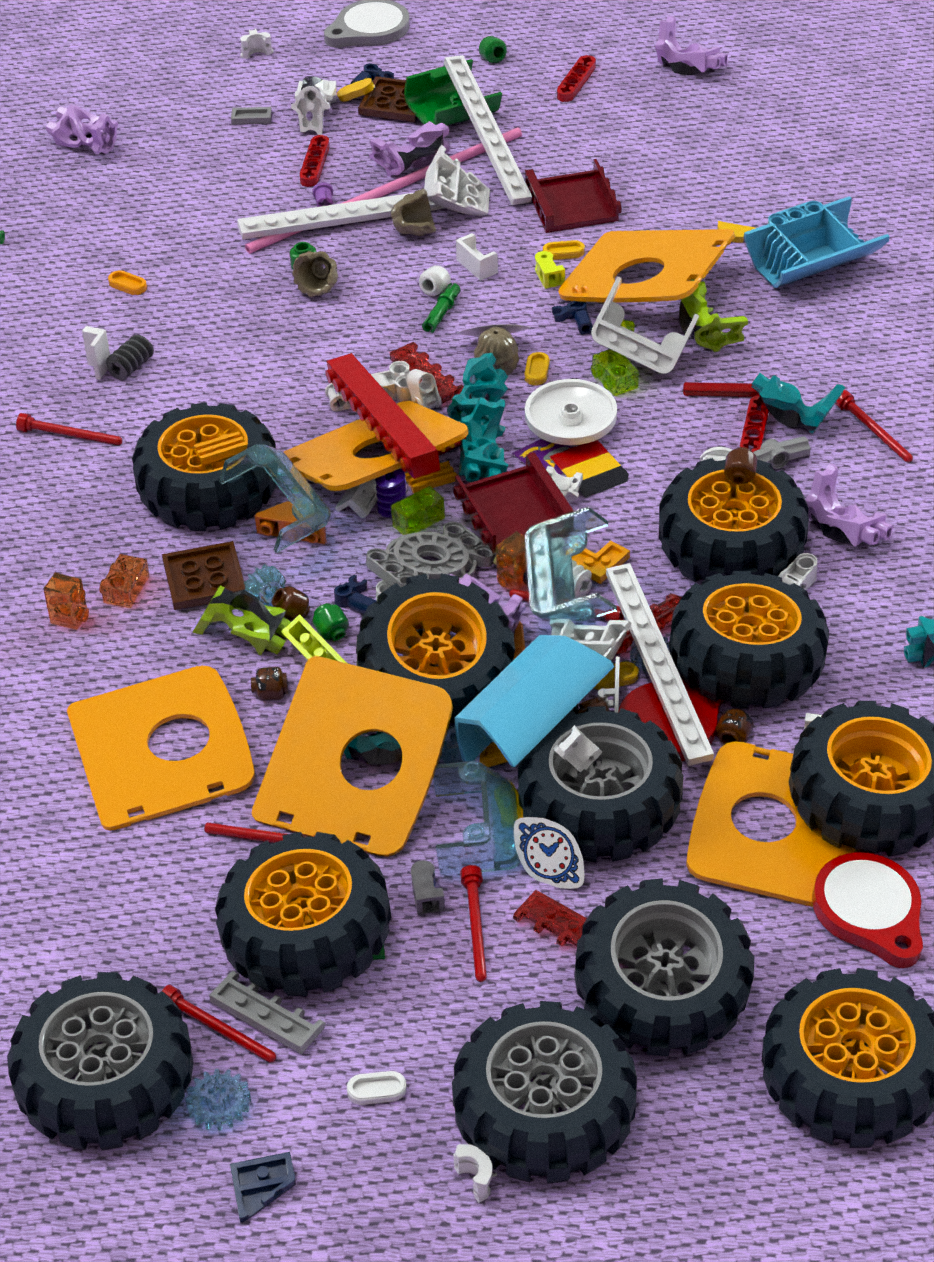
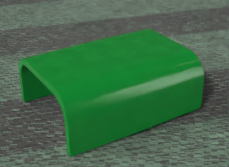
(436, 100)

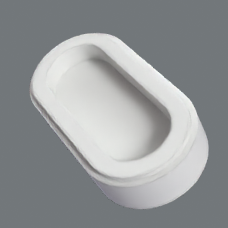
(376, 1087)

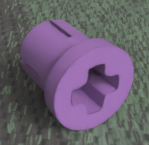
(323, 194)

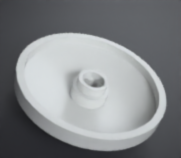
(570, 412)

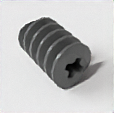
(129, 357)

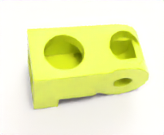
(547, 271)

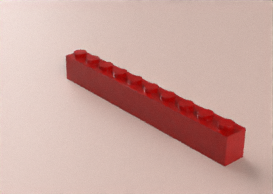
(383, 416)

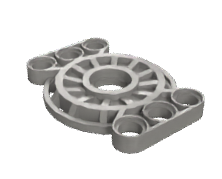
(406, 553)

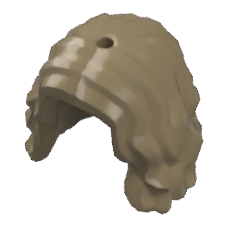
(413, 214)
(312, 276)
(502, 345)

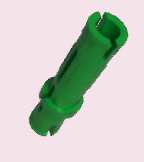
(444, 302)

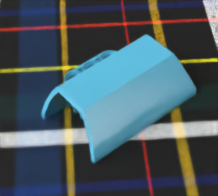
(807, 242)
(529, 697)

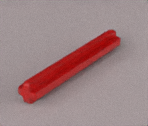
(719, 389)

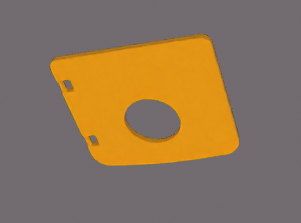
(681, 252)
(332, 456)
(325, 715)
(128, 777)
(727, 857)

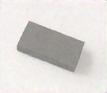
(251, 115)

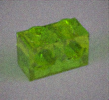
(614, 372)
(418, 511)

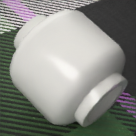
(434, 280)

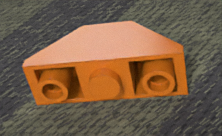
(277, 517)

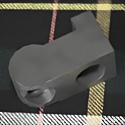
(423, 885)

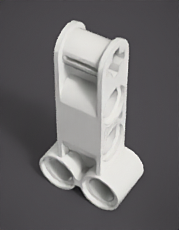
(391, 381)

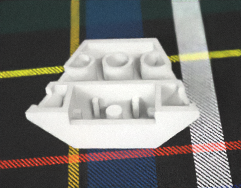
(454, 188)
(602, 639)

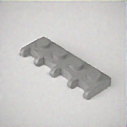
(265, 1013)

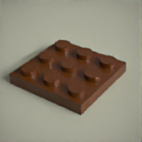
(387, 101)
(198, 573)

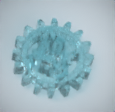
(232, 1101)

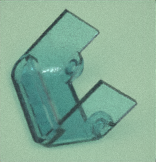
(307, 505)
(550, 567)
(485, 843)

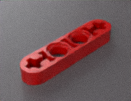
(585, 65)
(318, 161)
(754, 427)

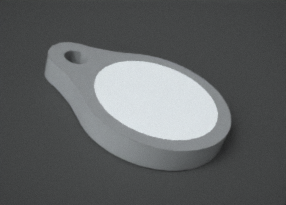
(368, 24)

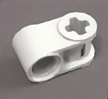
(426, 392)
(801, 571)

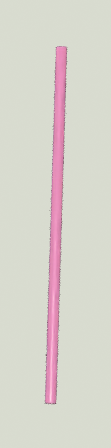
(387, 188)

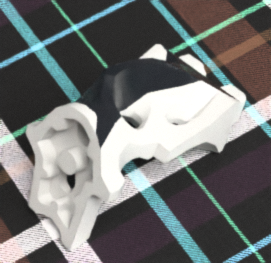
(313, 96)

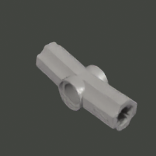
(781, 452)

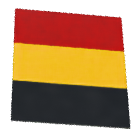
(598, 467)

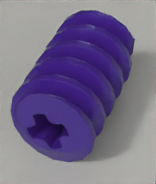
(390, 490)

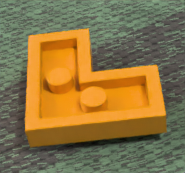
(607, 557)

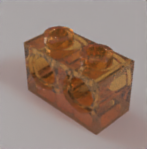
(124, 581)

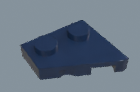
(261, 1182)

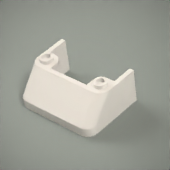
(610, 334)

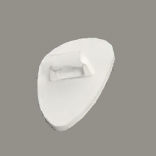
(604, 693)

